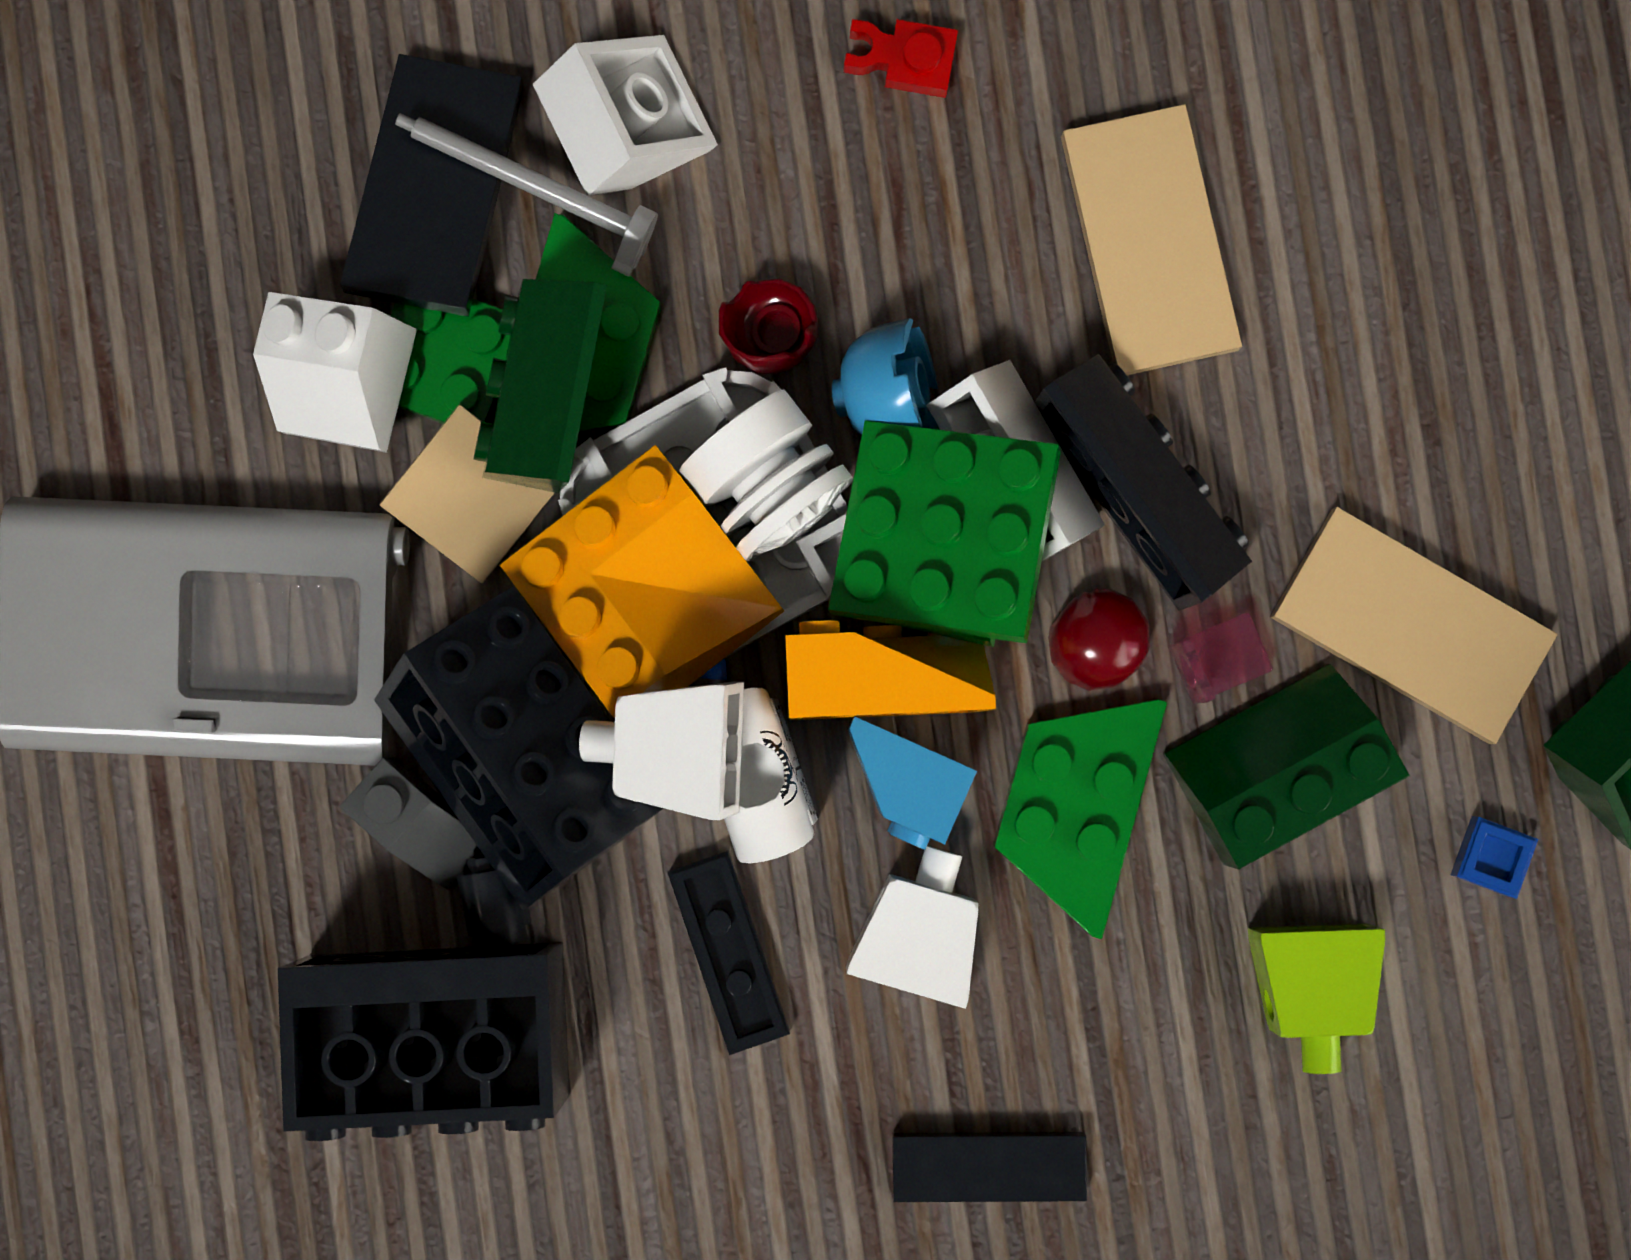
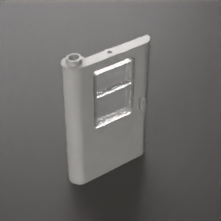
(196, 612)

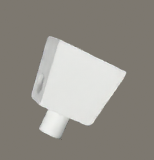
(674, 748)
(920, 933)

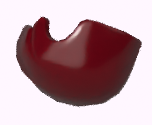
(769, 325)
(1099, 639)

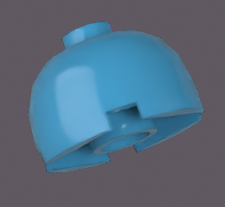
(887, 378)

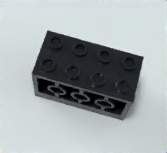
(498, 735)
(433, 994)

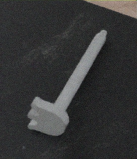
(634, 230)

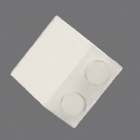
(623, 112)
(332, 369)

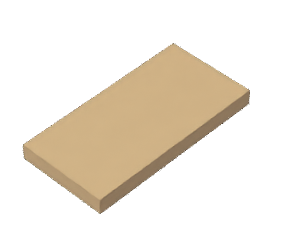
(1151, 240)
(1414, 625)

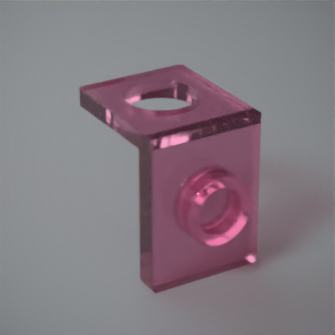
(1220, 658)

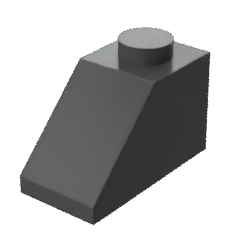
(411, 821)

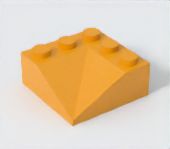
(641, 584)
(883, 673)

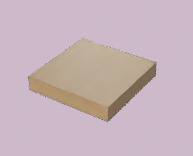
(456, 508)

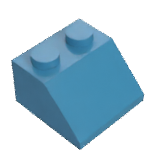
(910, 783)

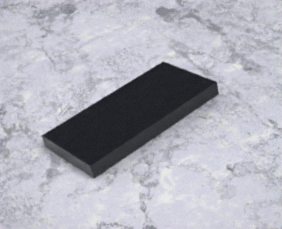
(420, 208)

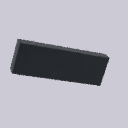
(729, 952)
(989, 1167)

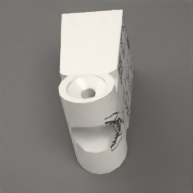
(774, 795)

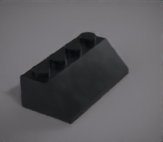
(1142, 483)

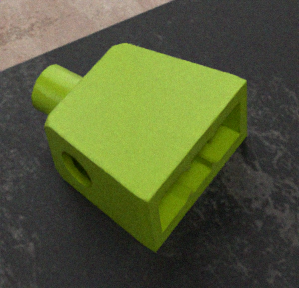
(1319, 985)

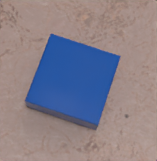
(1494, 857)

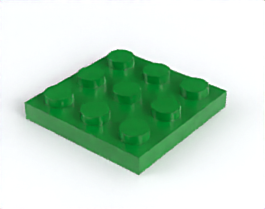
(945, 531)

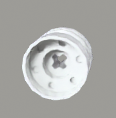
(766, 476)

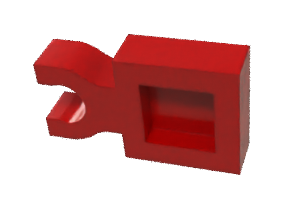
(915, 57)

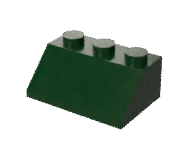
(541, 383)
(1595, 754)
(1285, 766)

